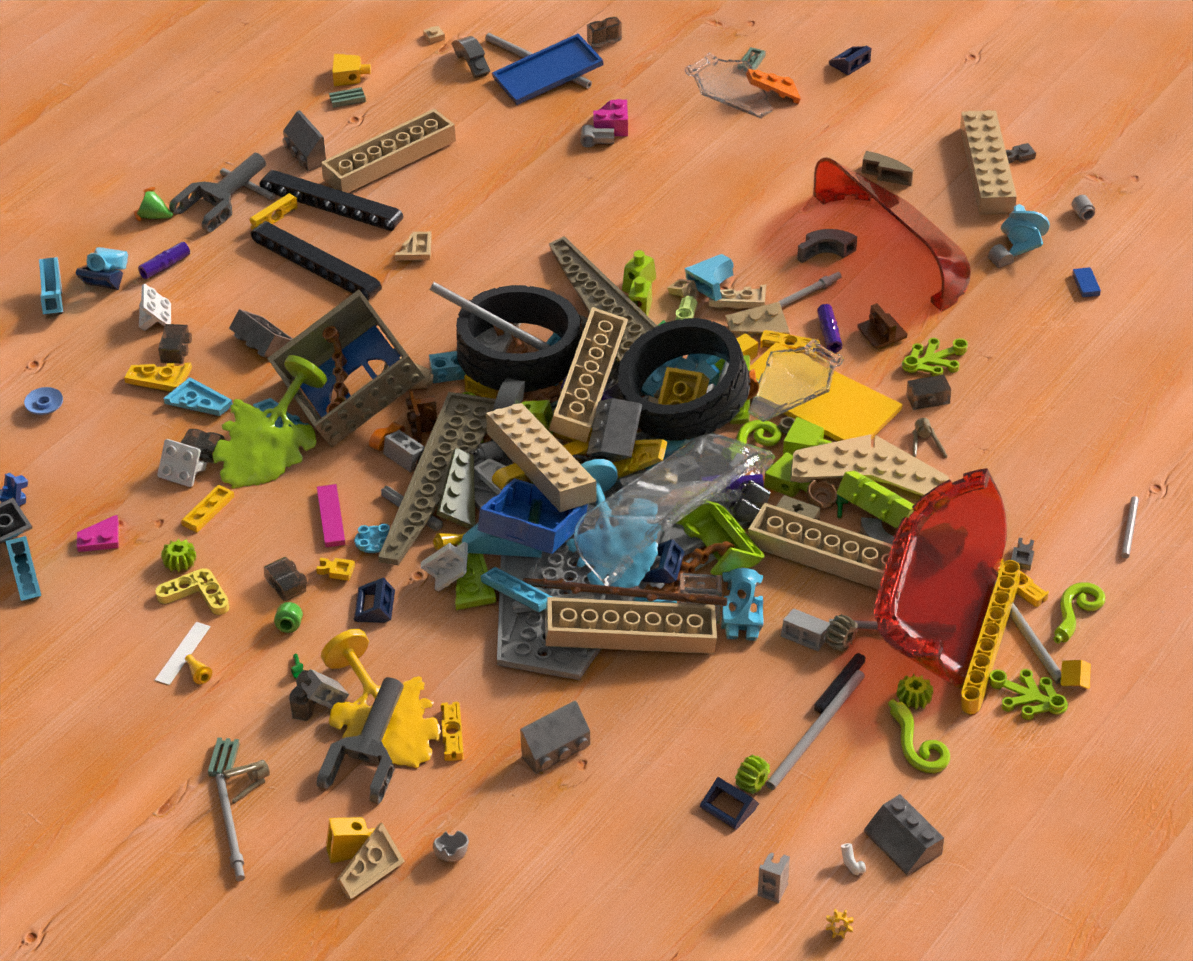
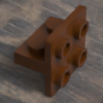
(881, 328)
(421, 414)

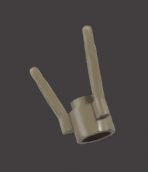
(924, 430)
(255, 771)

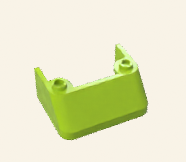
(715, 525)

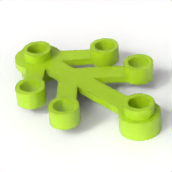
(913, 364)
(1053, 703)

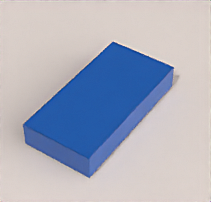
(1086, 282)

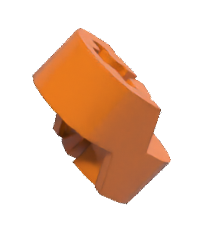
(378, 437)

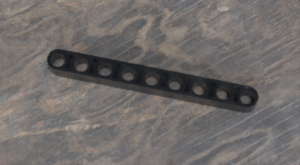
(332, 200)
(315, 260)

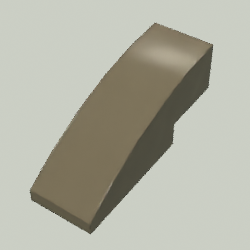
(887, 169)

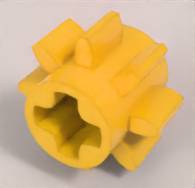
(842, 929)

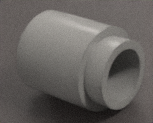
(1083, 207)
(490, 450)

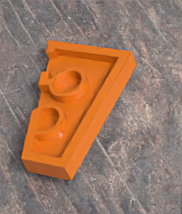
(781, 85)

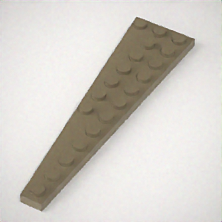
(600, 292)
(459, 426)

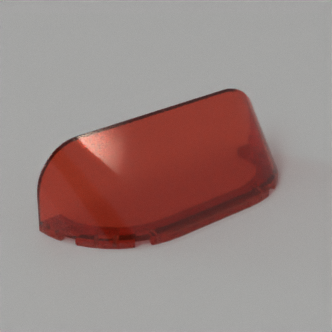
(836, 181)
(943, 575)

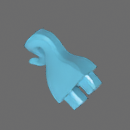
(107, 259)

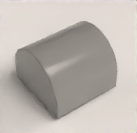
(1000, 256)

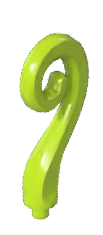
(760, 426)
(1068, 625)
(905, 719)

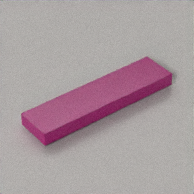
(331, 515)

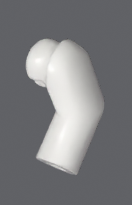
(848, 859)

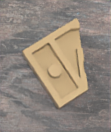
(416, 247)

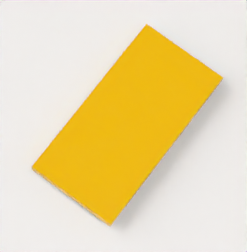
(845, 410)

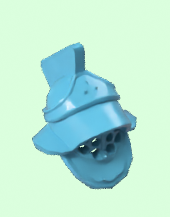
(1025, 229)

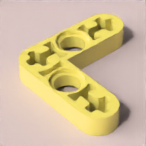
(196, 584)

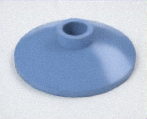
(43, 400)

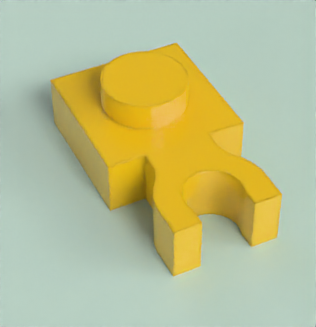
(337, 569)

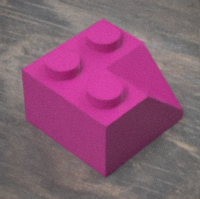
(613, 116)

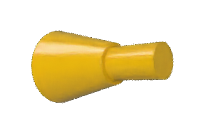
(443, 539)
(199, 671)

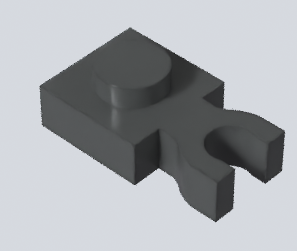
(1021, 152)
(1023, 554)

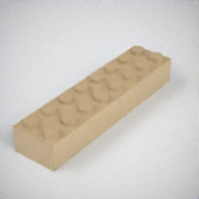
(388, 151)
(988, 162)
(588, 375)
(541, 457)
(820, 545)
(630, 625)

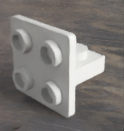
(153, 308)
(180, 463)
(447, 564)

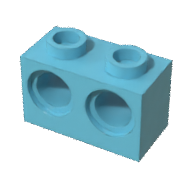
(445, 367)

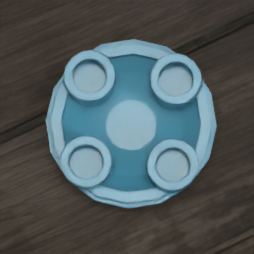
(371, 538)

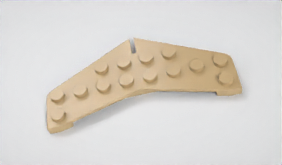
(879, 463)

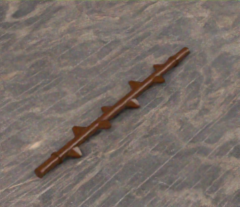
(635, 591)

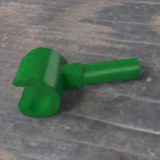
(840, 501)
(298, 668)

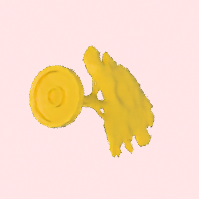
(407, 731)

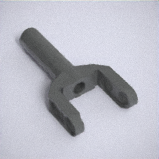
(218, 193)
(367, 745)

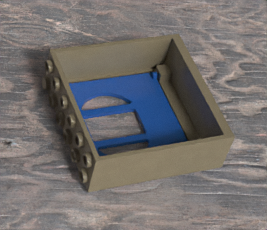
(360, 343)

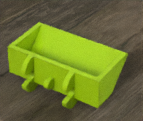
(874, 498)

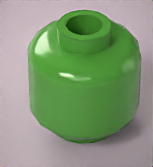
(288, 617)

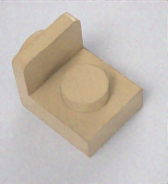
(684, 288)

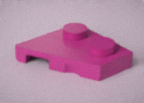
(99, 536)

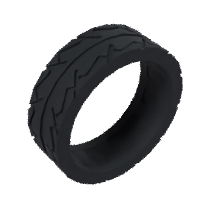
(519, 305)
(676, 340)

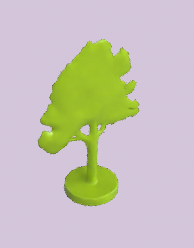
(257, 447)

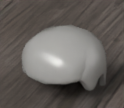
(451, 847)

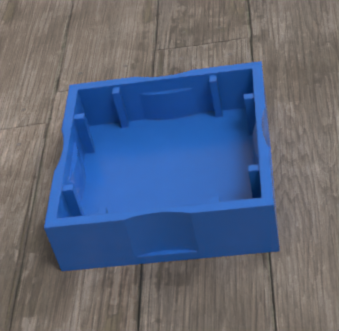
(509, 513)

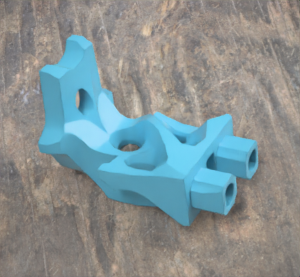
(742, 617)

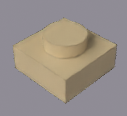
(434, 34)

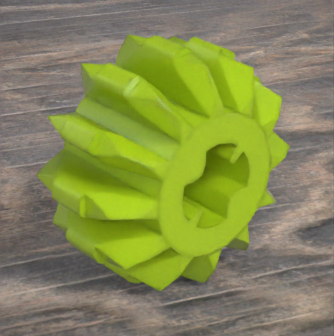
(178, 555)
(915, 691)
(752, 774)

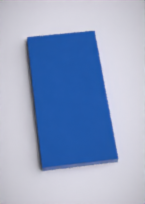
(547, 69)

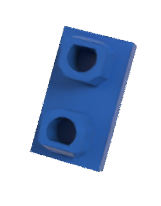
(12, 489)

